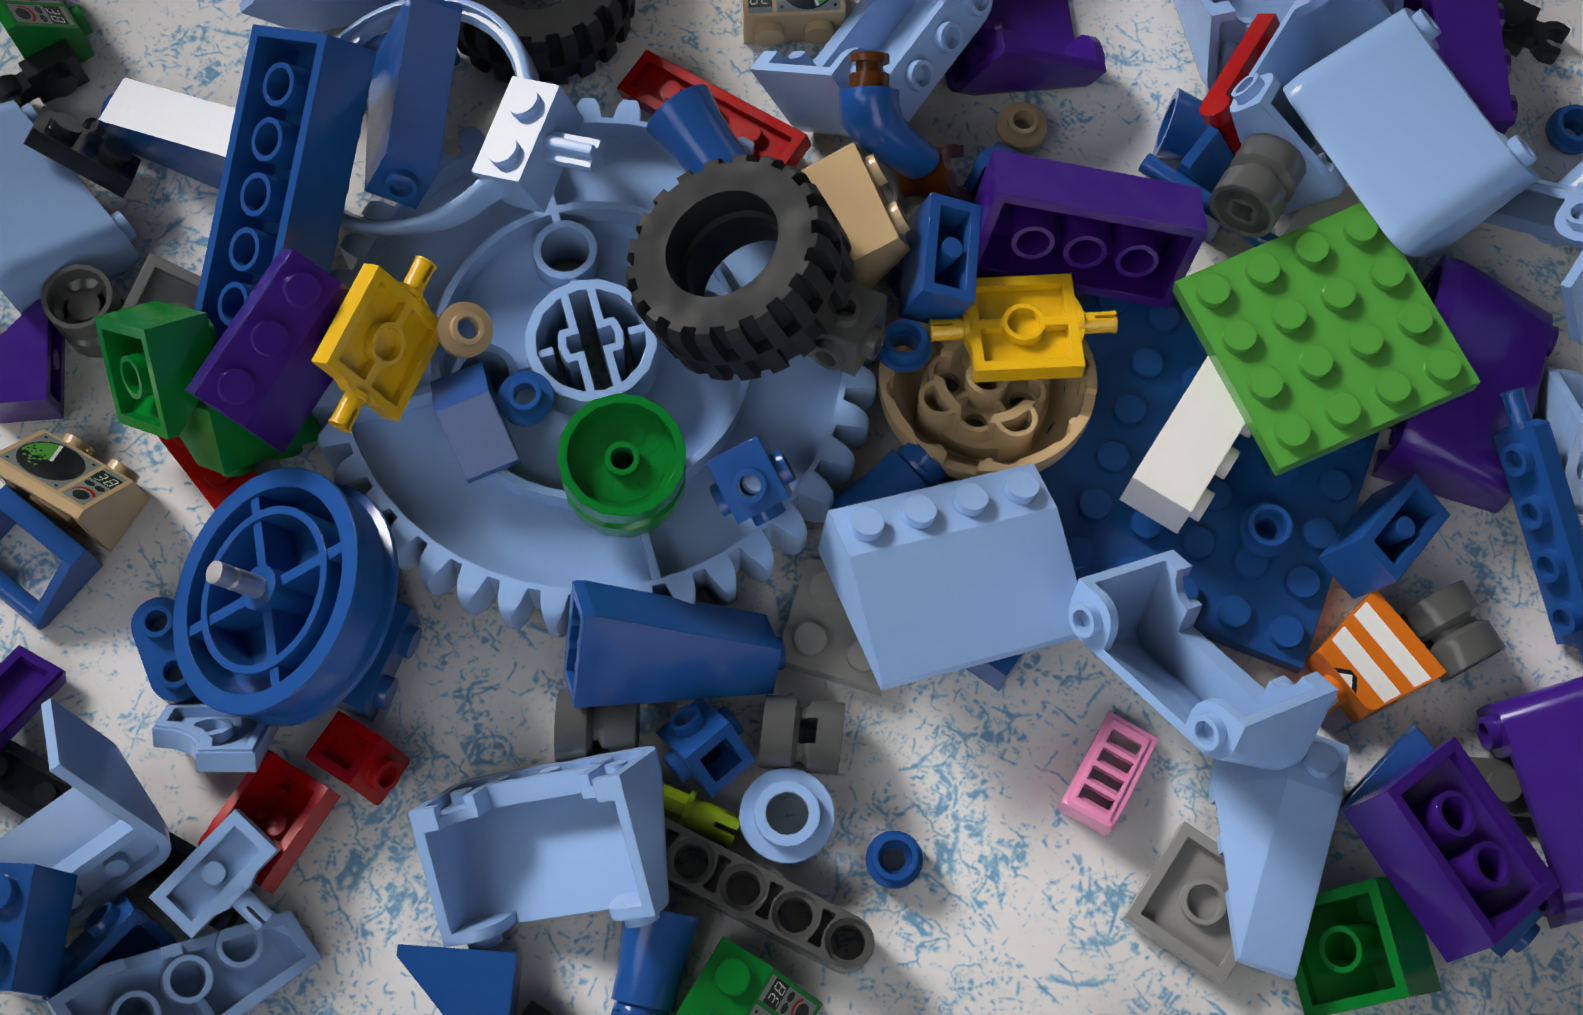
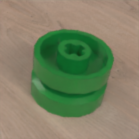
(614, 433)

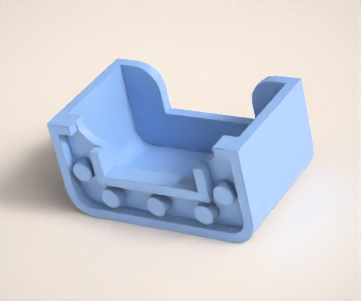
(917, 35)

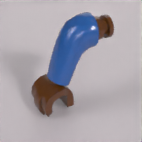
(875, 122)

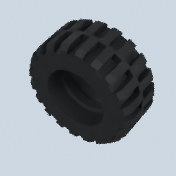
(559, 38)
(705, 223)

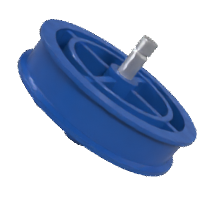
(285, 598)

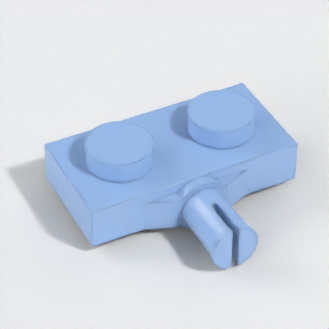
(219, 877)

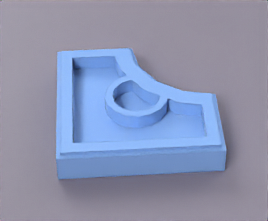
(213, 737)

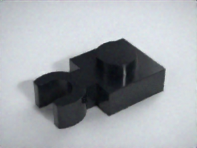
(1525, 31)
(44, 75)

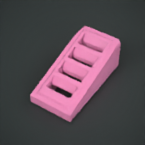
(1087, 811)

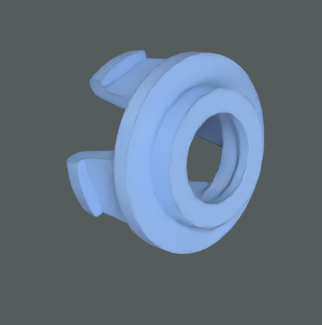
(783, 848)

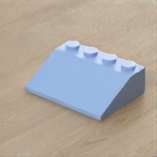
(952, 574)

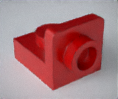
(358, 758)

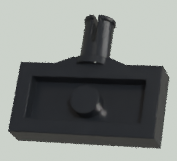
(83, 150)

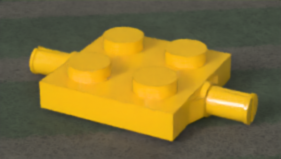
(1024, 328)
(379, 342)

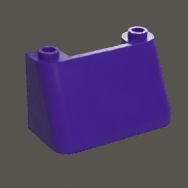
(1026, 50)
(1507, 348)
(1546, 748)

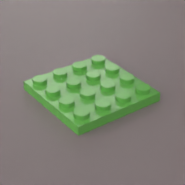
(1324, 337)

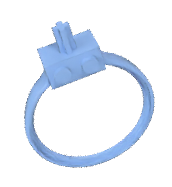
(525, 144)

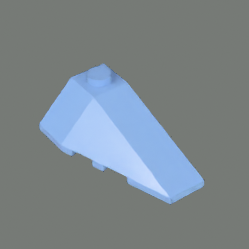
(1276, 849)
(199, 976)

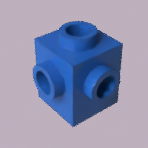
(754, 459)
(705, 746)

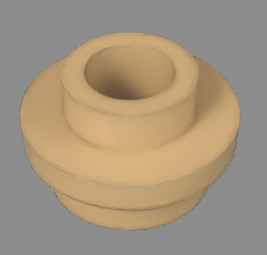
(1021, 139)
(450, 337)

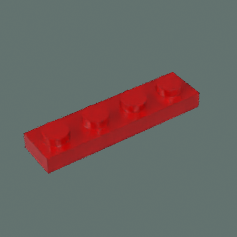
(657, 79)

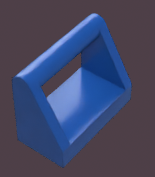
(71, 576)

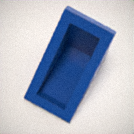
(473, 422)

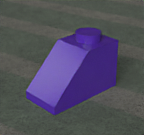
(32, 369)

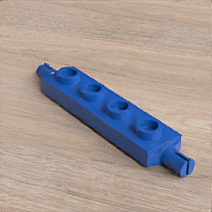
(1545, 515)

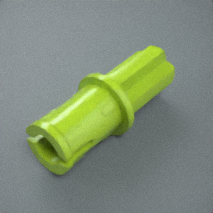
(699, 815)

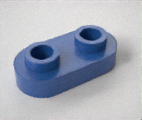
(158, 650)

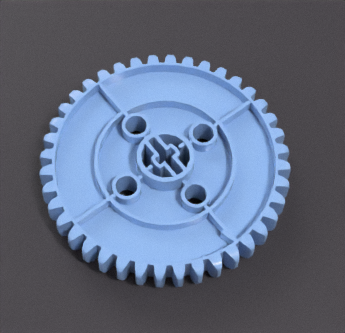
(515, 527)

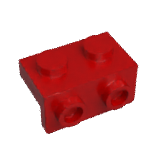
(285, 807)

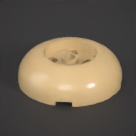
(928, 414)

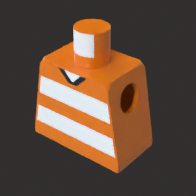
(1373, 660)

